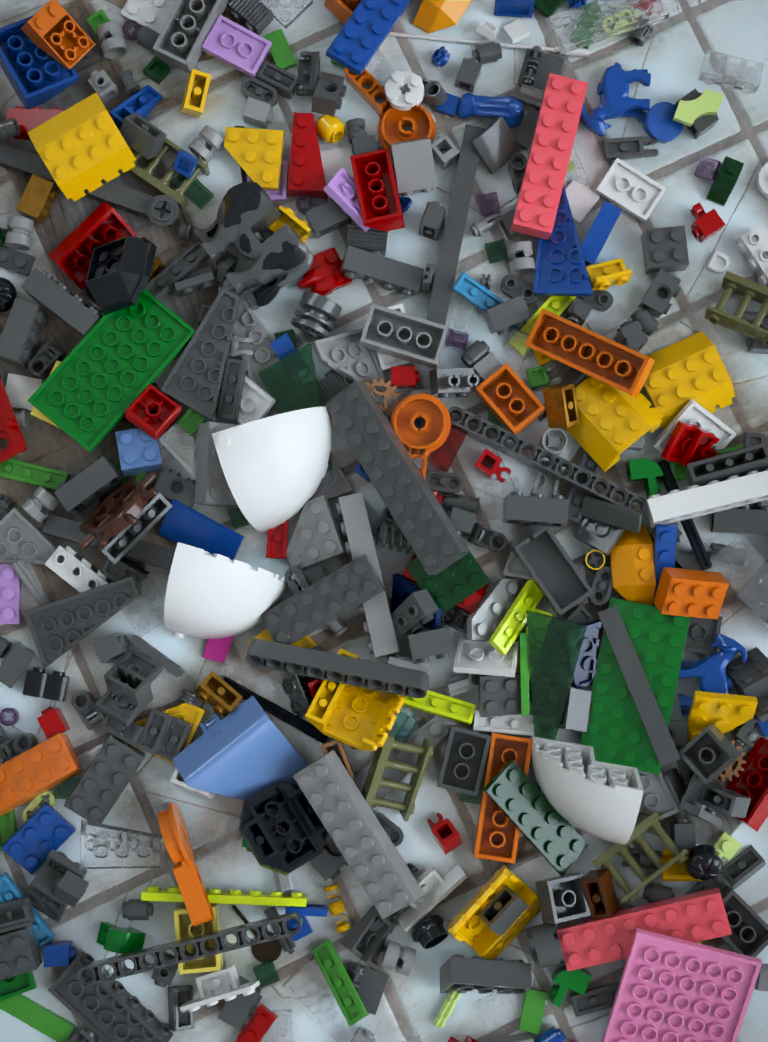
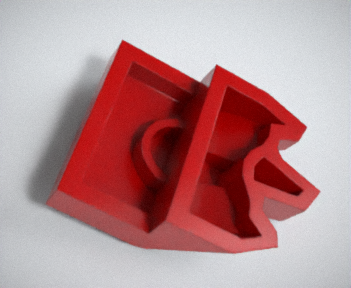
(324, 274)
(689, 444)

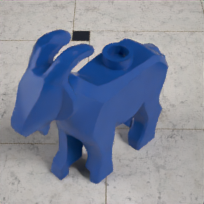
(615, 99)
(711, 669)

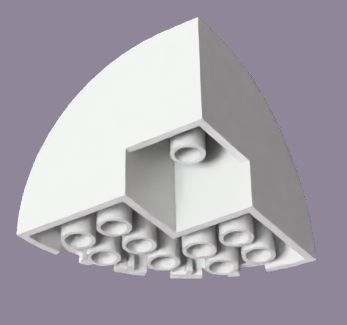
(275, 463)
(217, 595)
(588, 792)

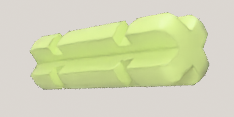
(446, 1008)

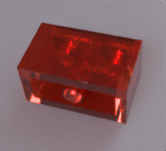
(447, 452)

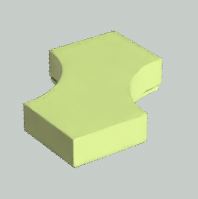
(706, 104)

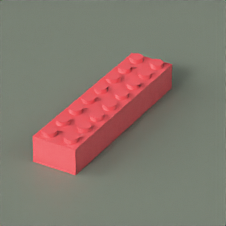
(549, 156)
(605, 940)

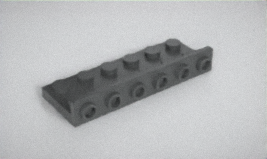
(107, 1007)

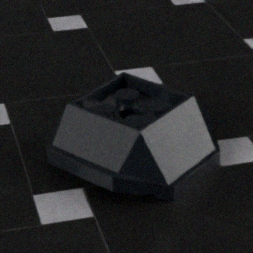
(119, 273)
(284, 806)

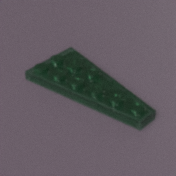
(294, 383)
(552, 658)

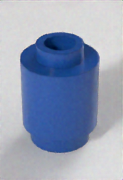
(551, 1035)

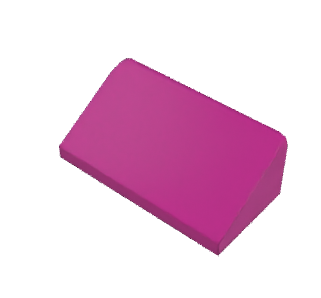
(217, 649)

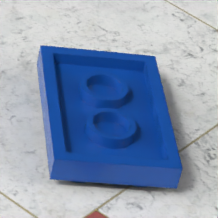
(37, 837)

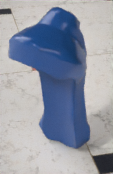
(491, 107)

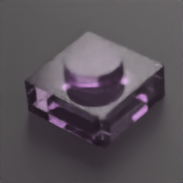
(707, 168)
(488, 204)

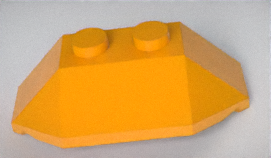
(439, 14)
(634, 567)

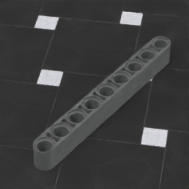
(337, 668)

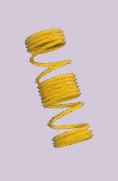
(337, 907)

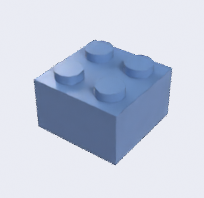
(138, 452)

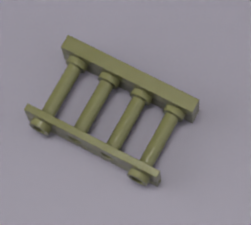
(161, 186)
(749, 291)
(381, 761)
(637, 836)

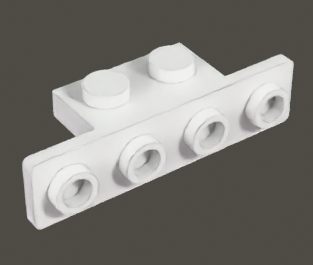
(434, 891)
(218, 986)

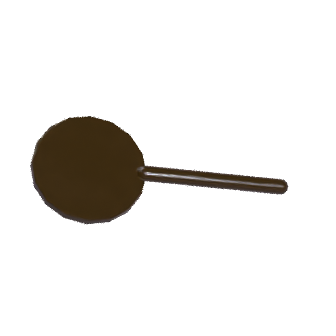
(264, 951)

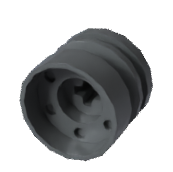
(316, 315)

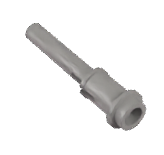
(489, 222)

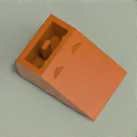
(58, 34)

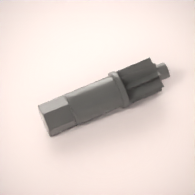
(286, 942)

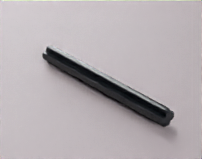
(688, 524)
(279, 712)

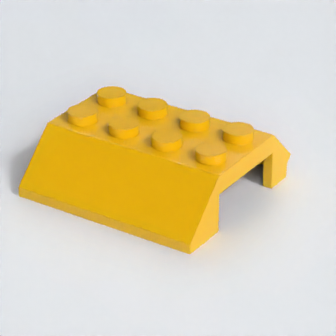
(82, 147)
(686, 372)
(610, 421)
(354, 713)
(473, 930)

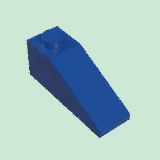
(141, 103)

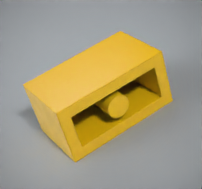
(195, 93)

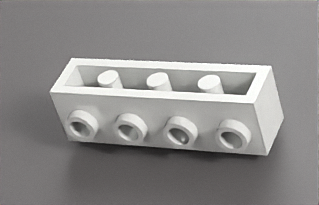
(755, 249)
(75, 571)

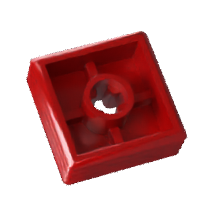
(151, 400)

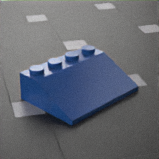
(29, 69)

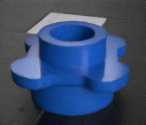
(440, 57)

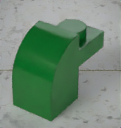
(645, 470)
(120, 939)
(575, 980)

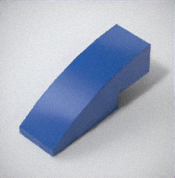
(599, 231)

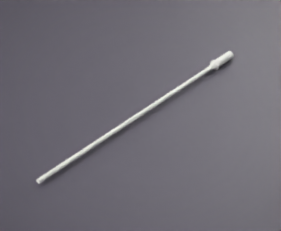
(577, 52)

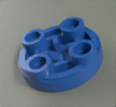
(660, 122)

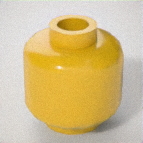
(330, 128)

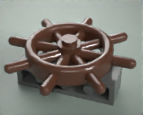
(124, 517)

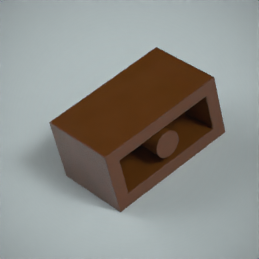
(600, 894)

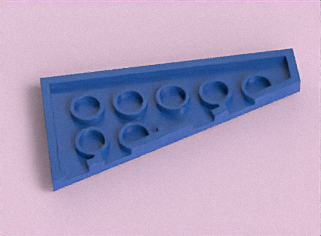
(560, 259)

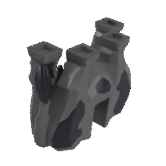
(271, 262)

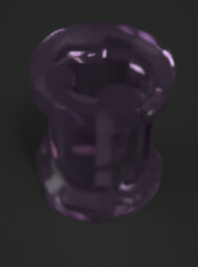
(450, 342)

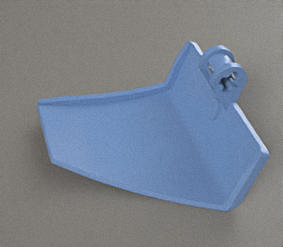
(239, 754)

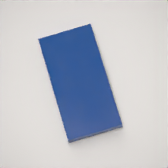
(197, 530)

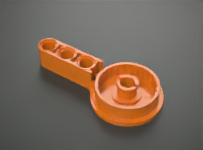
(391, 119)
(421, 441)
(186, 871)

